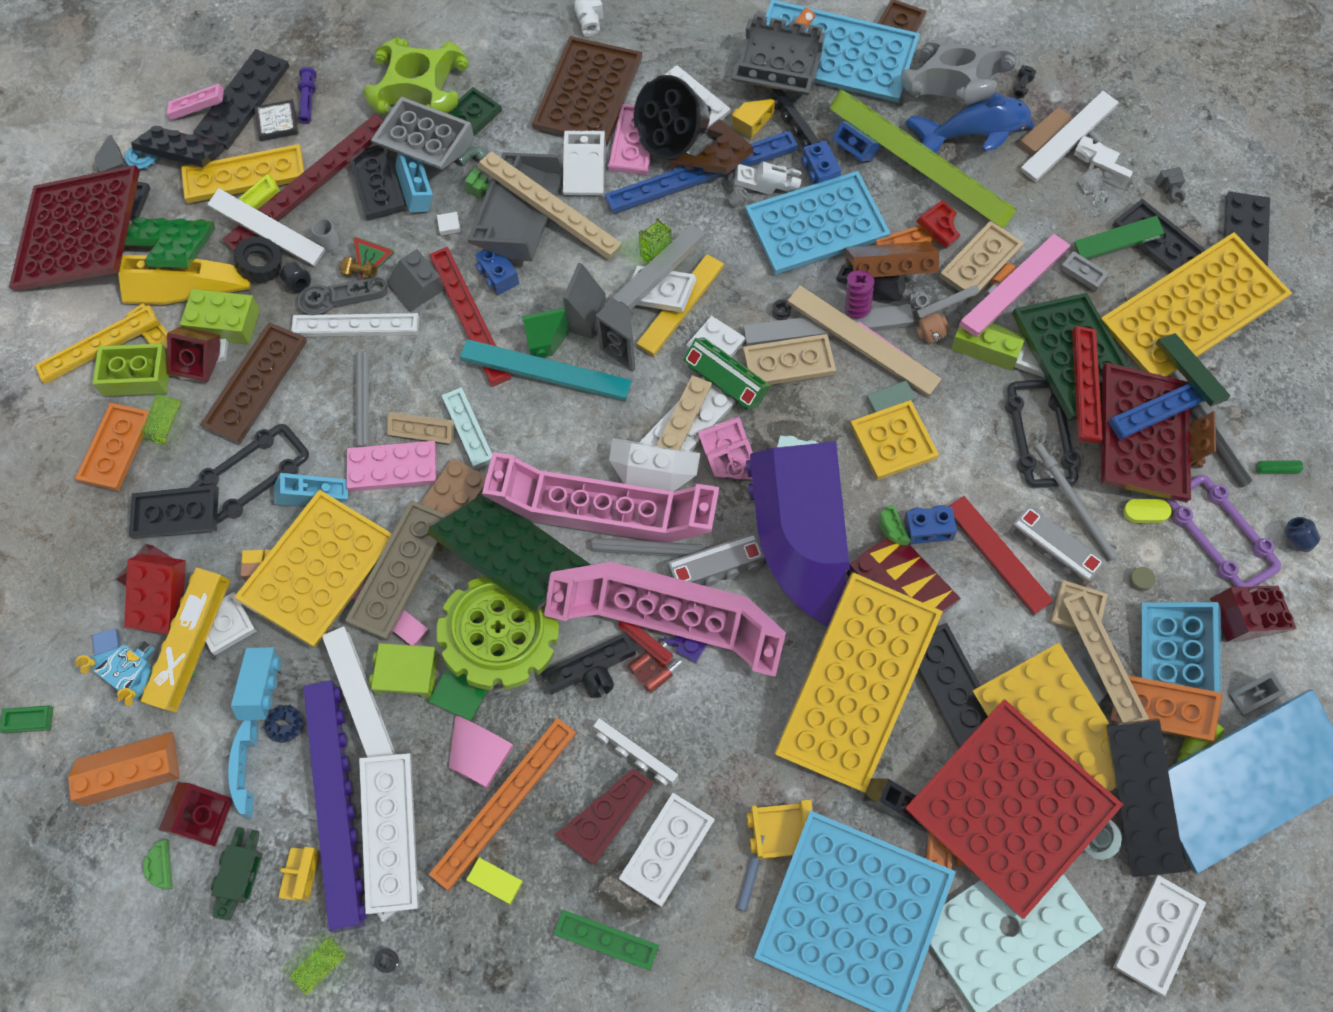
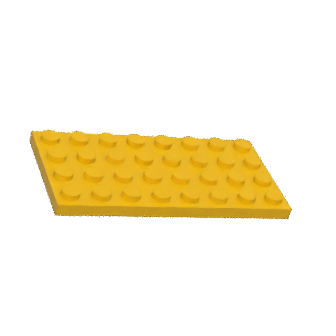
(1198, 302)
(858, 682)

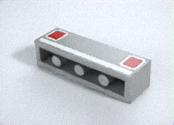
(1056, 546)
(719, 562)

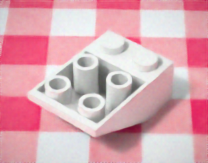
(584, 162)

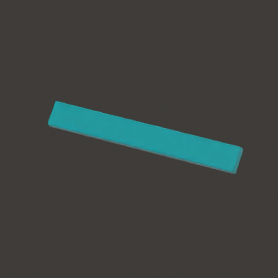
(546, 370)

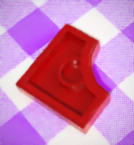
(940, 224)

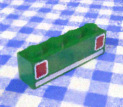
(726, 373)

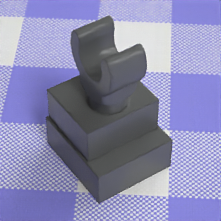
(1171, 182)

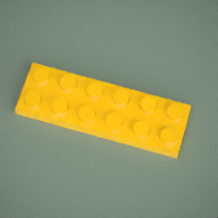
(242, 172)

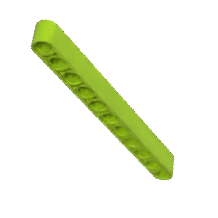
(923, 159)

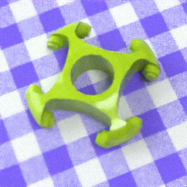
(408, 62)

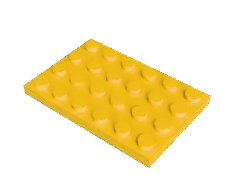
(315, 568)
(1059, 705)

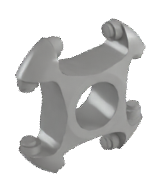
(958, 70)

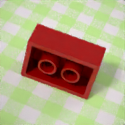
(153, 592)

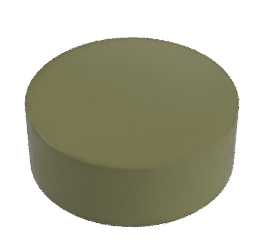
(1142, 579)

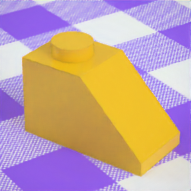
(752, 117)

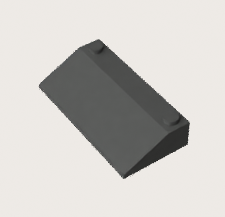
(508, 222)

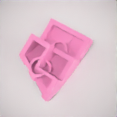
(727, 448)
(477, 752)

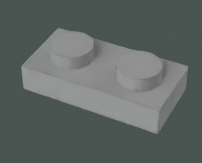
(1084, 271)

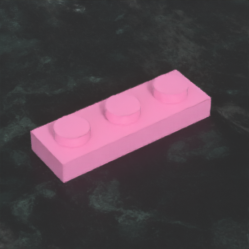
(195, 101)

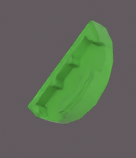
(892, 526)
(158, 866)

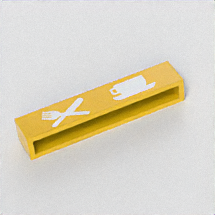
(185, 640)

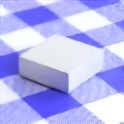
(448, 223)

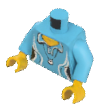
(122, 669)

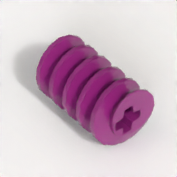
(859, 294)

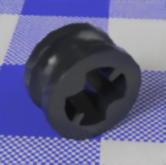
(781, 315)
(379, 957)

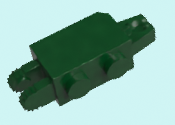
(236, 874)

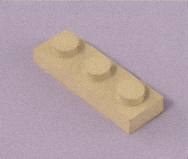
(420, 427)

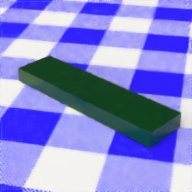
(1193, 369)

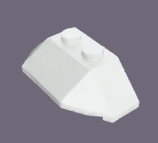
(653, 464)

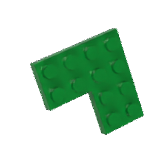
(174, 241)

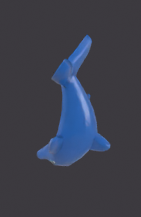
(991, 117)

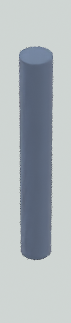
(749, 882)

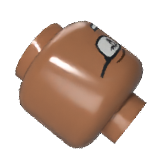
(933, 328)

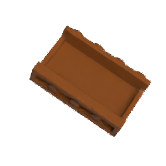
(894, 258)

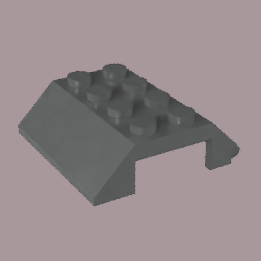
(780, 55)

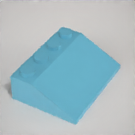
(1182, 643)

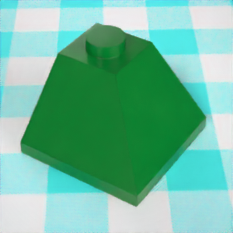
(545, 331)

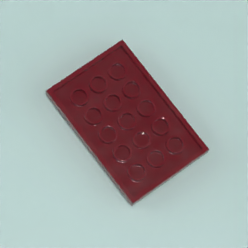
(1154, 458)

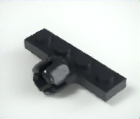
(590, 667)

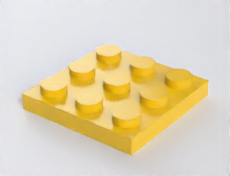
(894, 440)

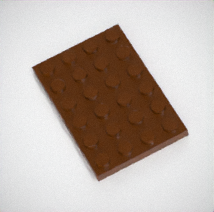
(587, 88)

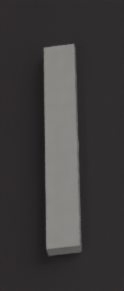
(796, 328)

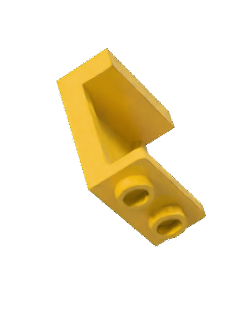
(780, 826)

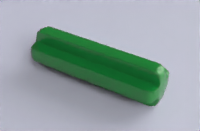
(1279, 467)

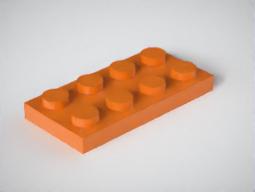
(113, 447)
(1180, 708)

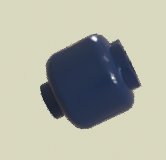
(1301, 534)

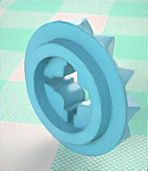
(132, 159)

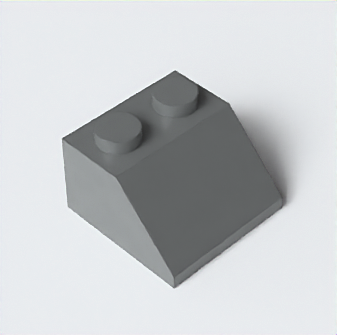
(415, 280)

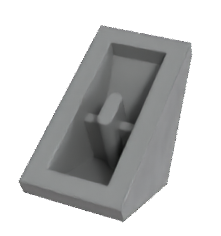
(1259, 693)

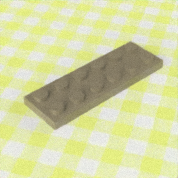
(396, 572)

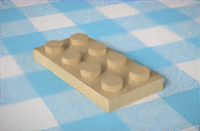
(981, 258)
(791, 359)

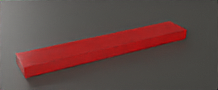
(1087, 385)
(1000, 556)

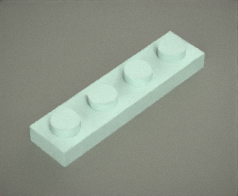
(468, 428)

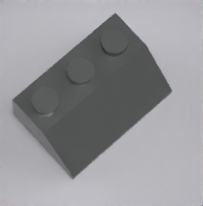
(616, 333)

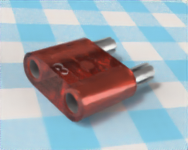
(652, 672)

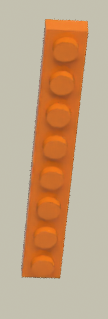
(502, 804)

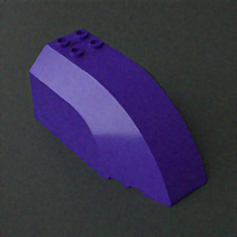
(802, 523)

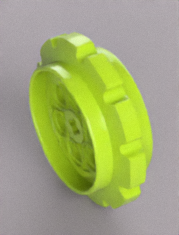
(479, 664)

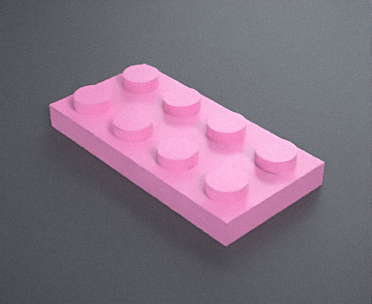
(391, 466)

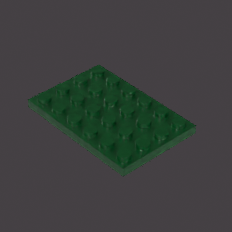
(1049, 335)
(505, 549)

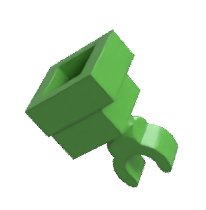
(477, 183)

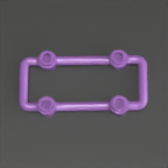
(1226, 570)

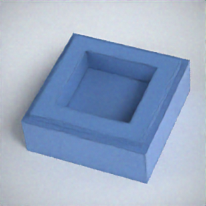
(106, 641)

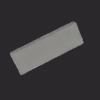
(950, 300)

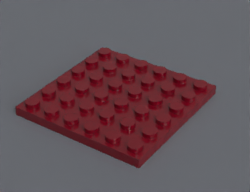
(75, 229)

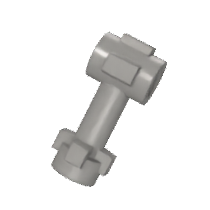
(739, 194)
(918, 299)

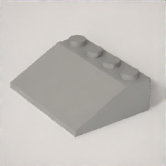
(424, 134)

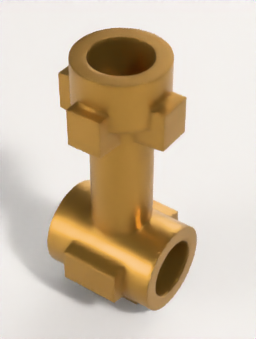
(348, 267)

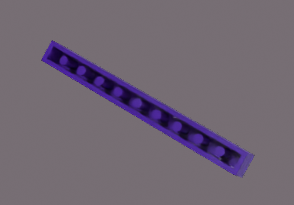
(334, 807)

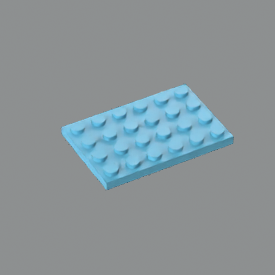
(816, 222)

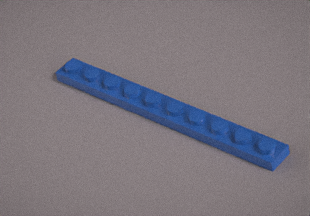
(684, 178)

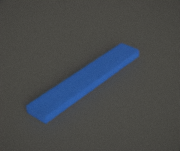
(1155, 411)

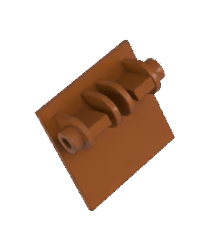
(1202, 439)

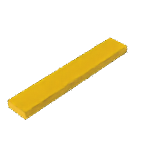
(667, 320)
(87, 348)

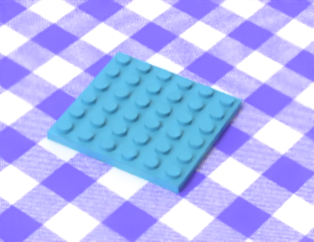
(855, 915)

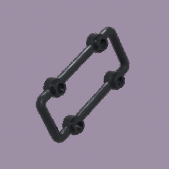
(263, 439)
(1027, 462)

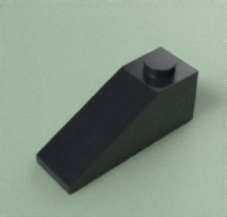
(885, 288)
(891, 800)

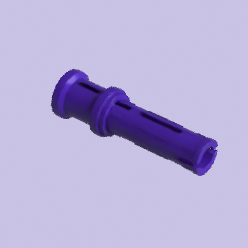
(307, 88)

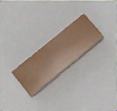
(1045, 131)

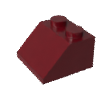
(192, 353)
(196, 814)

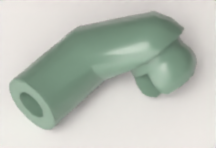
(470, 153)

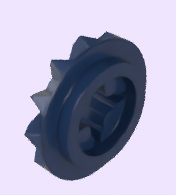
(287, 732)

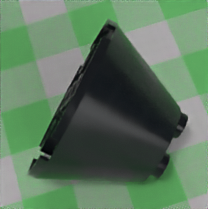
(669, 117)

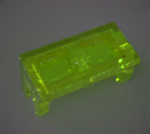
(160, 419)
(318, 965)

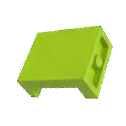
(404, 670)

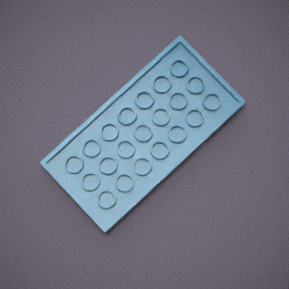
(857, 52)

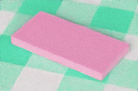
(627, 151)

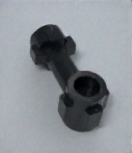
(1026, 74)

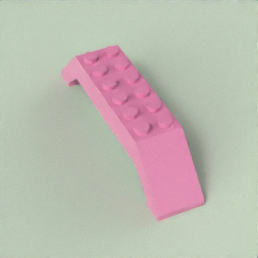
(600, 504)
(669, 607)

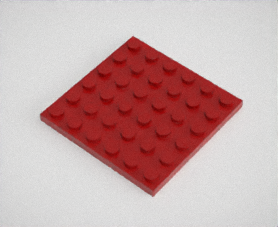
(1013, 808)

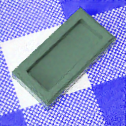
(890, 396)

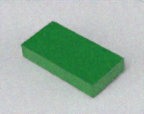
(26, 719)

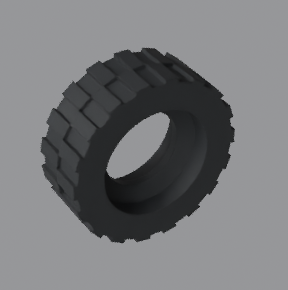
(257, 273)

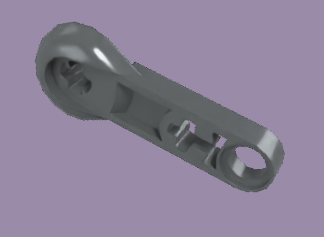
(339, 295)

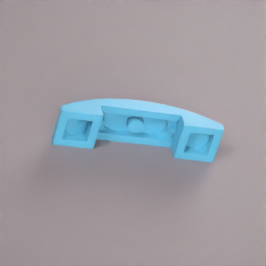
(245, 737)

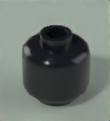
(295, 277)

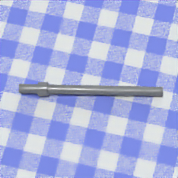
(1050, 464)

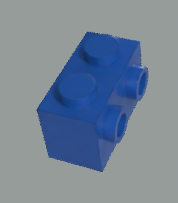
(856, 141)
(820, 162)
(498, 271)
(930, 524)

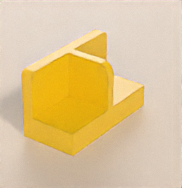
(299, 874)

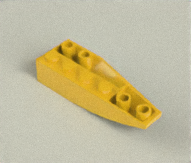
(173, 285)

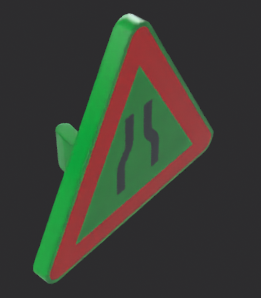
(370, 252)

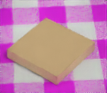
(1060, 614)

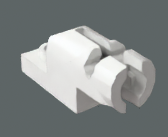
(588, 15)
(1104, 158)
(767, 178)

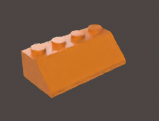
(124, 770)

